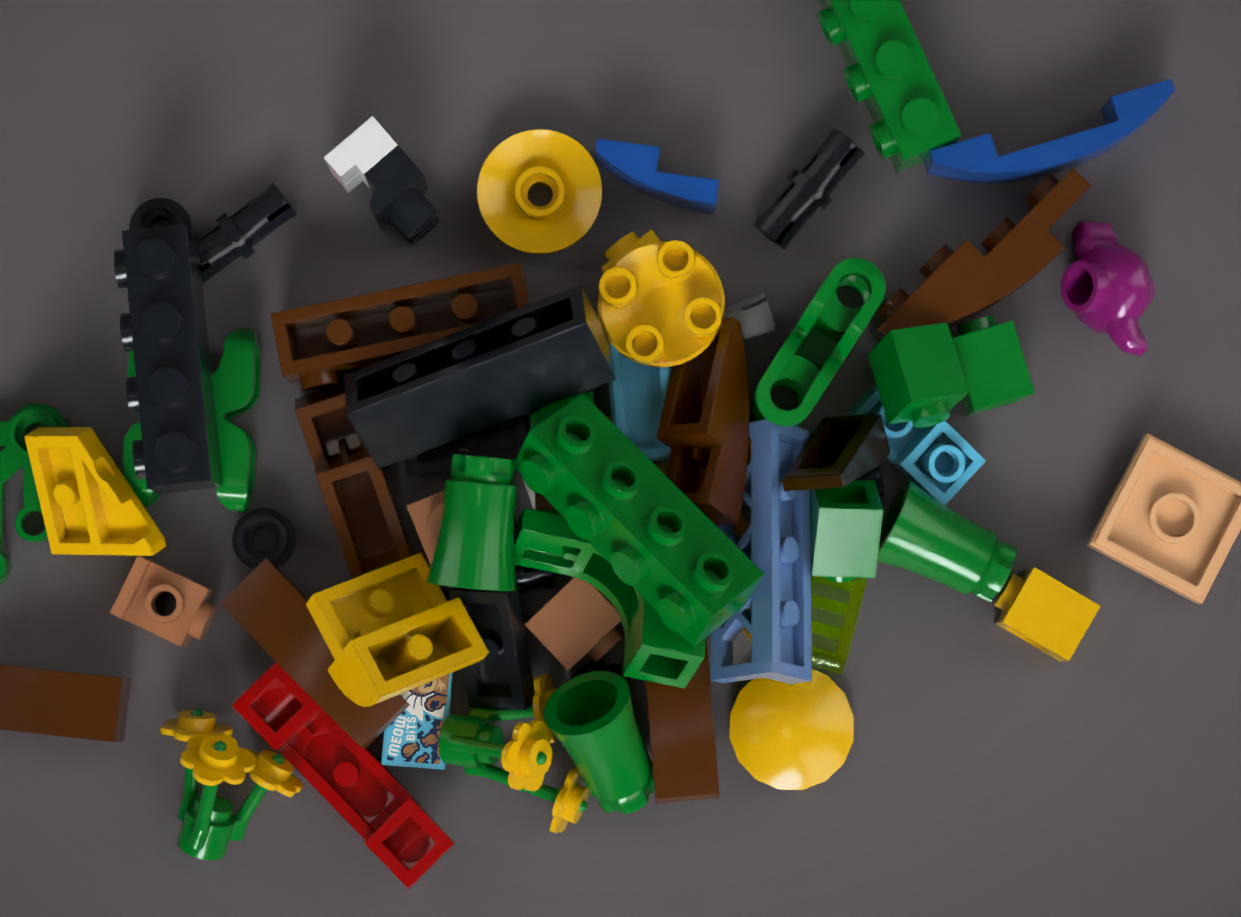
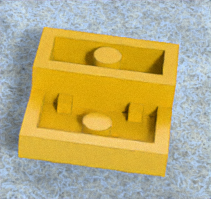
(393, 632)

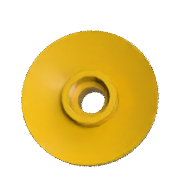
(535, 160)

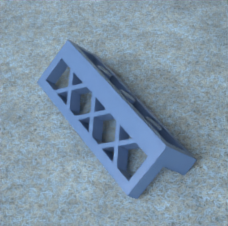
(781, 548)

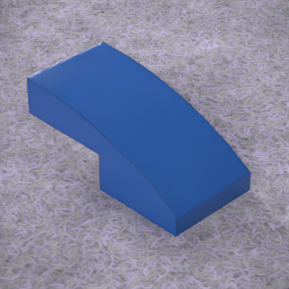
(638, 168)

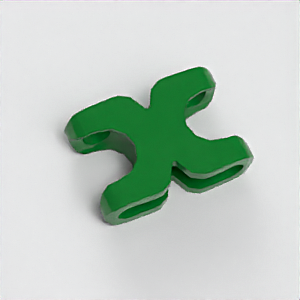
(820, 342)
(235, 393)

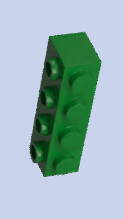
(890, 77)
(637, 520)

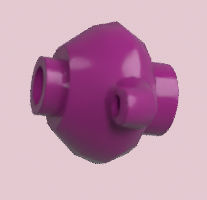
(1108, 286)

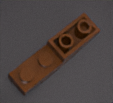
(967, 282)

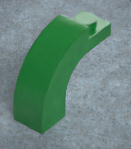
(651, 648)

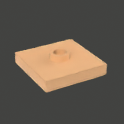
(1171, 519)

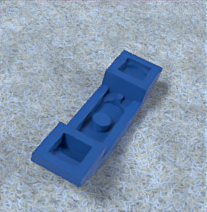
(978, 161)

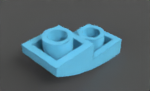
(929, 456)

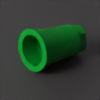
(477, 526)
(943, 545)
(600, 733)

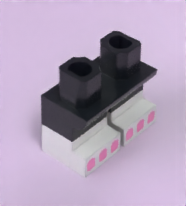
(390, 174)

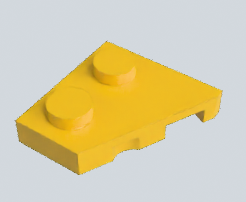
(86, 497)

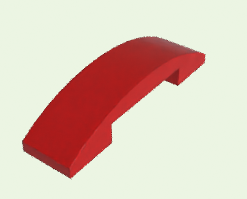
(345, 775)

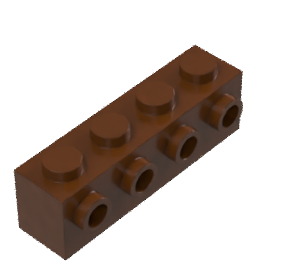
(371, 327)

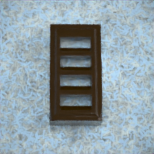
(838, 453)

